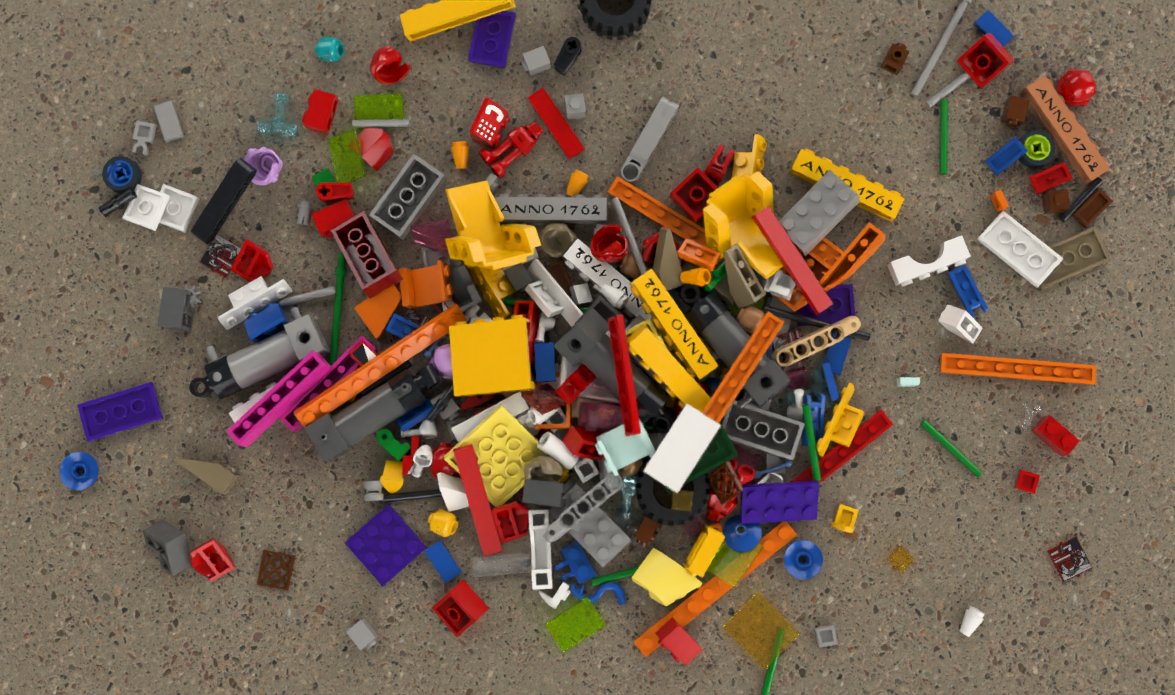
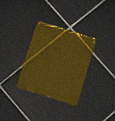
(761, 630)

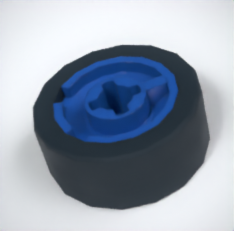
(113, 169)

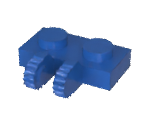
(578, 563)

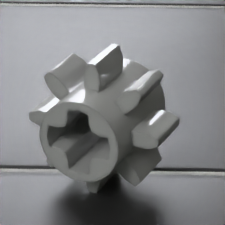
(196, 296)

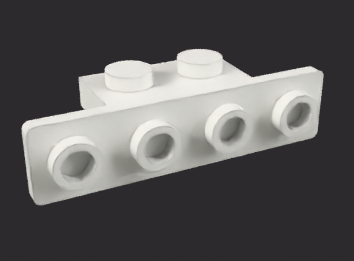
(550, 295)
(252, 299)

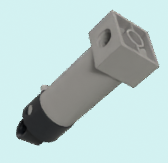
(261, 360)

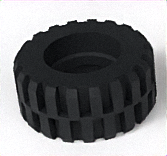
(615, 25)
(663, 514)

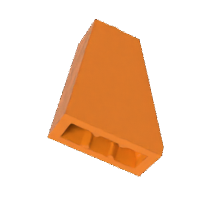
(379, 309)

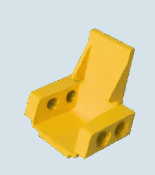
(730, 221)
(480, 237)

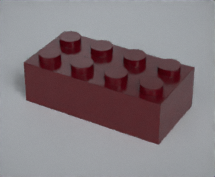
(366, 255)

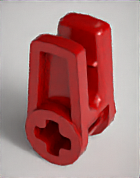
(718, 170)
(336, 192)

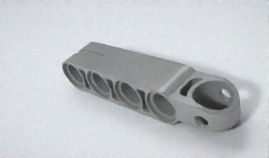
(649, 140)
(558, 526)

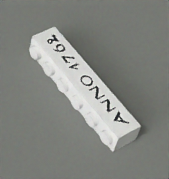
(599, 273)

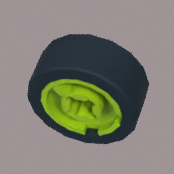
(1045, 147)

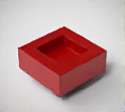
(1027, 481)

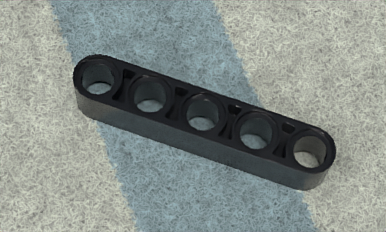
(223, 201)

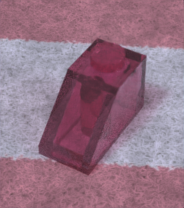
(432, 235)

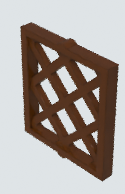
(733, 476)
(273, 583)

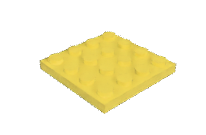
(501, 452)

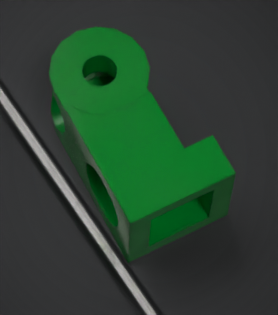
(387, 440)

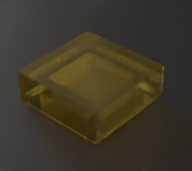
(682, 500)
(900, 559)

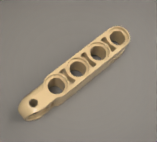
(844, 328)

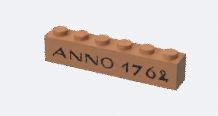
(1065, 129)

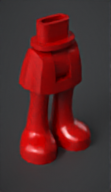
(521, 139)
(715, 509)

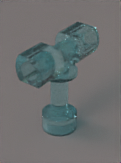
(278, 124)
(815, 389)
(628, 490)

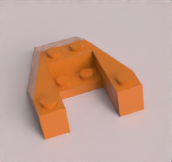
(833, 265)

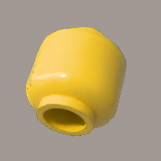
(443, 522)

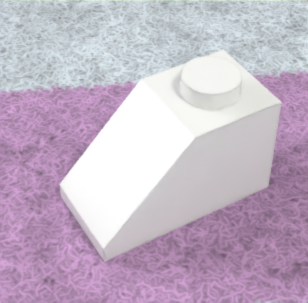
(960, 323)
(452, 491)

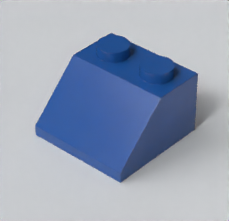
(266, 323)

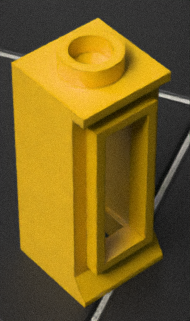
(703, 551)

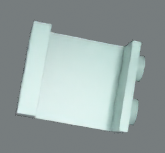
(623, 449)

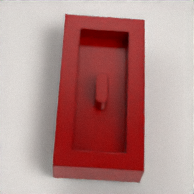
(1050, 178)

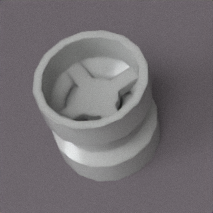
(373, 486)

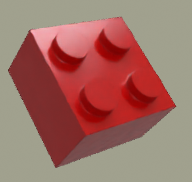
(692, 195)

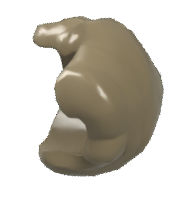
(556, 239)
(543, 469)

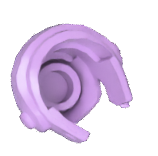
(266, 163)
(442, 361)

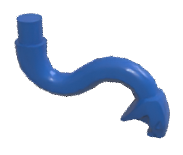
(617, 589)

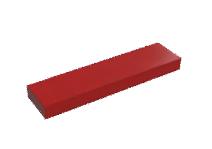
(556, 123)

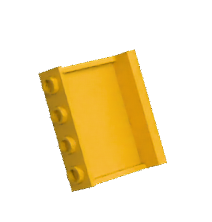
(490, 356)

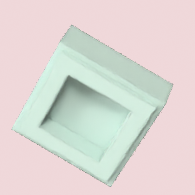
(908, 381)

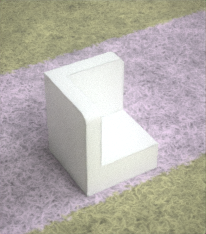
(782, 286)

